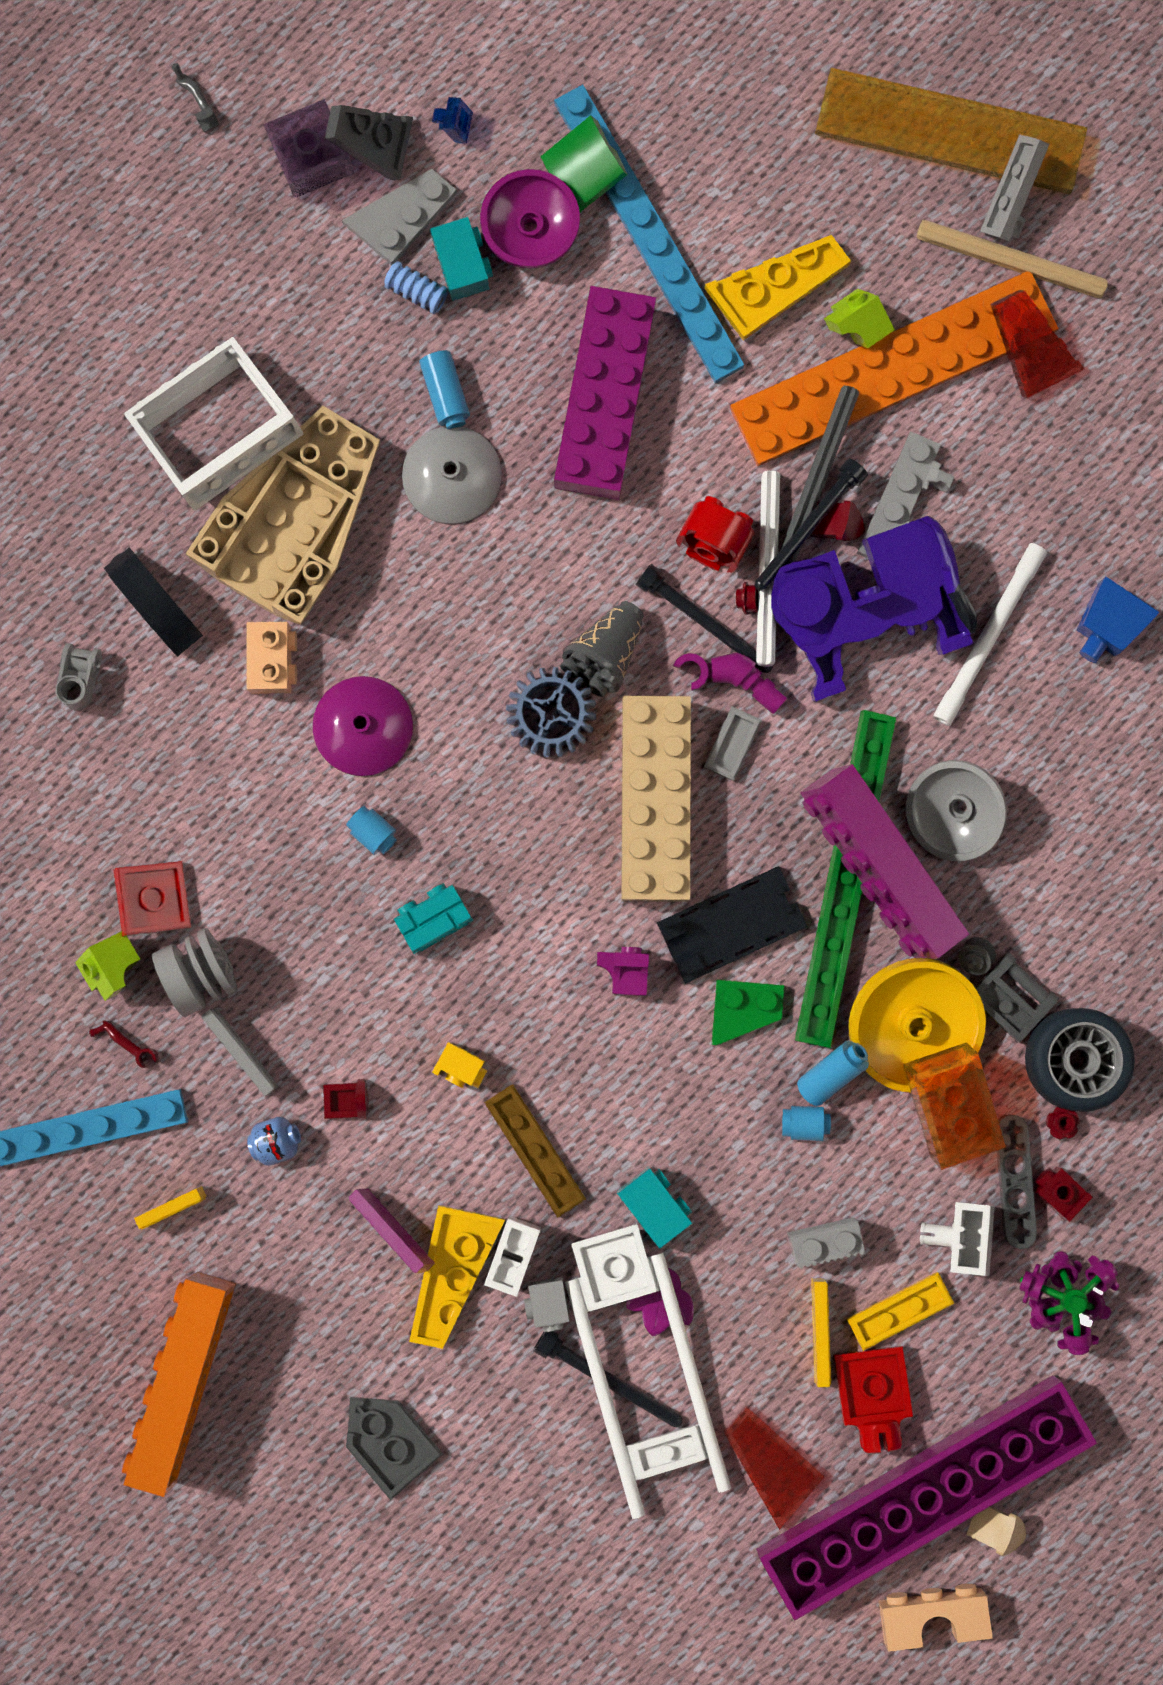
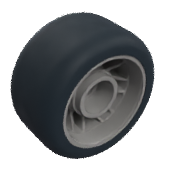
(1106, 1062)

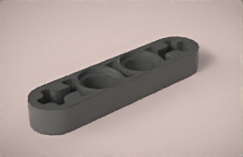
(1020, 1180)

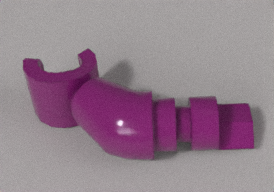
(735, 670)

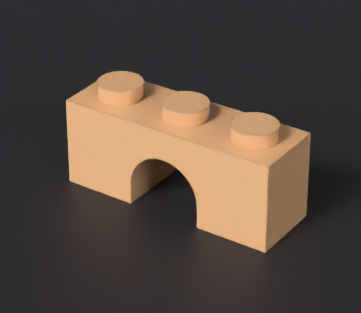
(905, 1616)

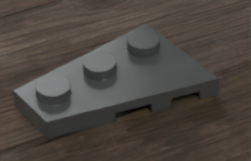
(371, 137)

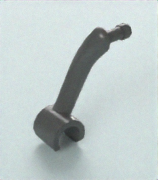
(206, 116)

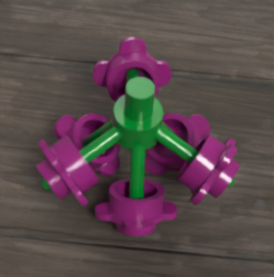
(1084, 1304)

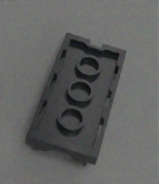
(731, 925)

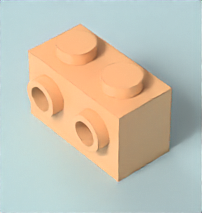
(270, 657)

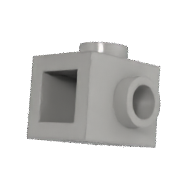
(547, 1304)

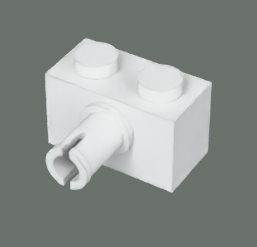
(968, 1238)

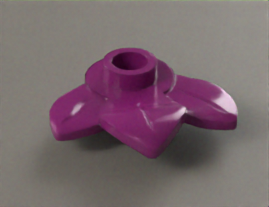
(654, 1311)

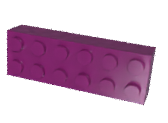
(604, 393)
(883, 863)

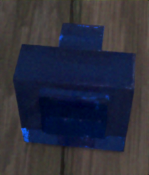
(454, 119)

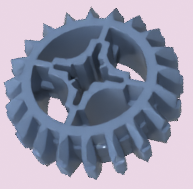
(539, 739)

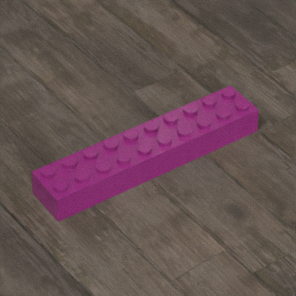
(925, 1496)

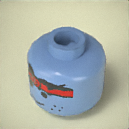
(273, 1141)

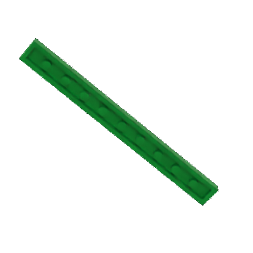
(841, 897)

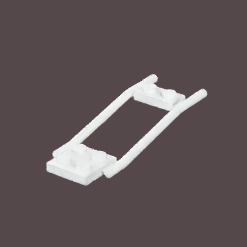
(615, 1271)

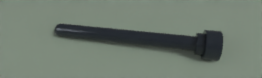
(850, 475)
(654, 582)
(552, 1346)

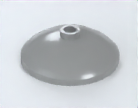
(455, 496)
(939, 822)

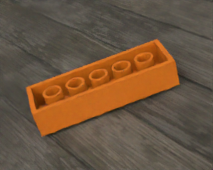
(179, 1383)

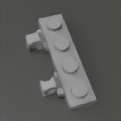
(911, 474)

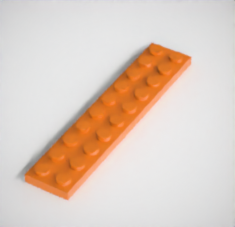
(884, 374)

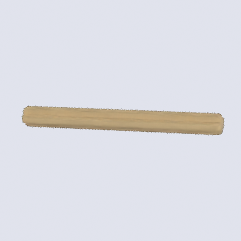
(1012, 259)

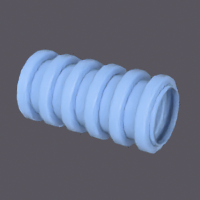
(415, 287)

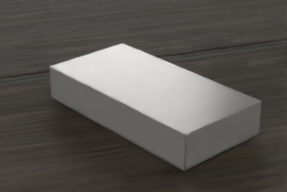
(732, 743)

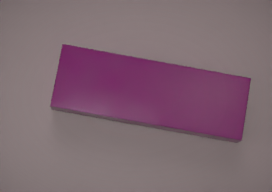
(391, 1230)

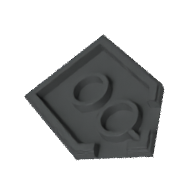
(388, 1443)

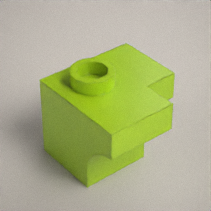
(860, 316)
(106, 963)

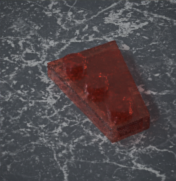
(1031, 345)
(772, 1464)

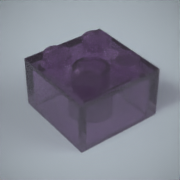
(304, 152)

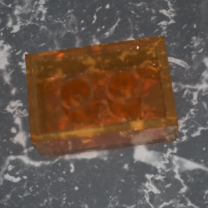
(954, 1105)

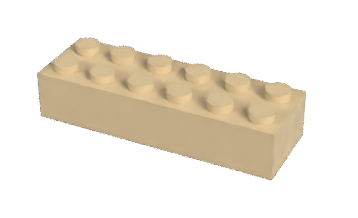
(656, 798)

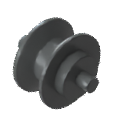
(977, 956)

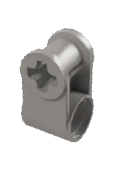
(80, 669)

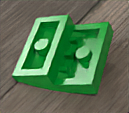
(585, 162)

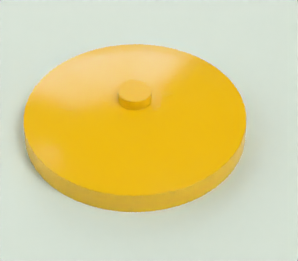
(913, 1013)

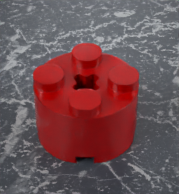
(716, 534)

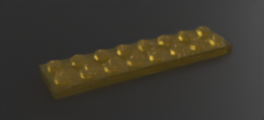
(944, 128)

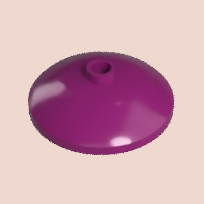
(527, 198)
(379, 742)

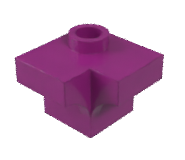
(627, 970)

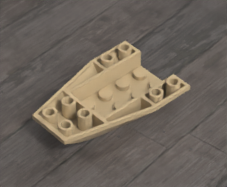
(290, 518)

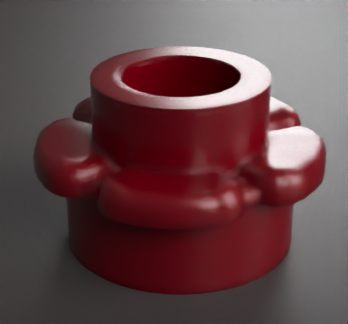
(747, 598)
(1053, 1123)

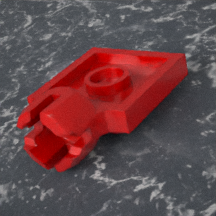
(874, 1395)

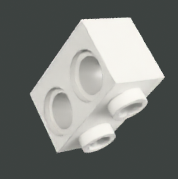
(512, 1256)

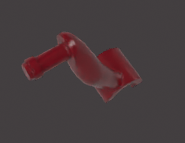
(124, 1042)

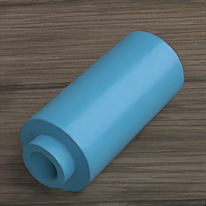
(444, 389)
(833, 1073)

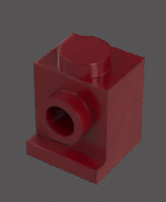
(1047, 1188)

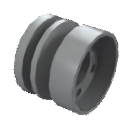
(198, 970)

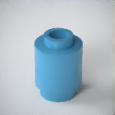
(372, 830)
(805, 1123)

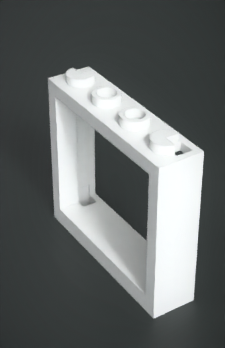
(238, 459)

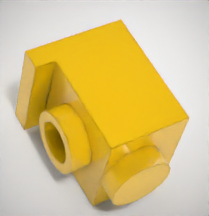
(461, 1066)

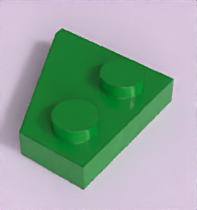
(744, 1008)

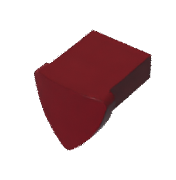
(841, 523)
(346, 1100)

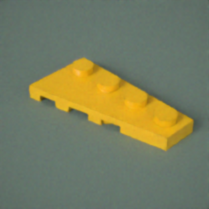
(767, 290)
(459, 1251)

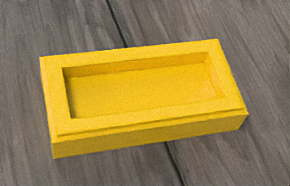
(170, 1208)

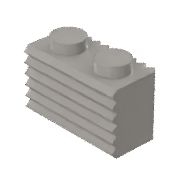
(826, 1242)

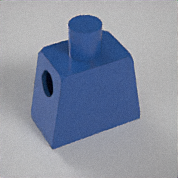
(1112, 620)

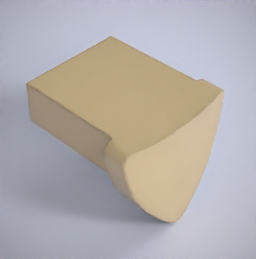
(998, 1530)

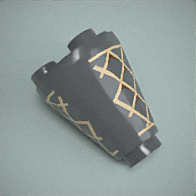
(605, 649)

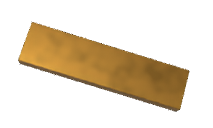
(535, 1150)

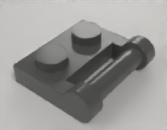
(1006, 1005)

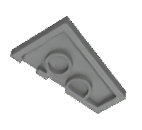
(401, 215)

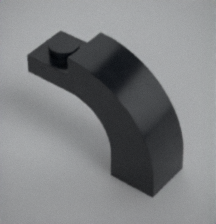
(152, 602)

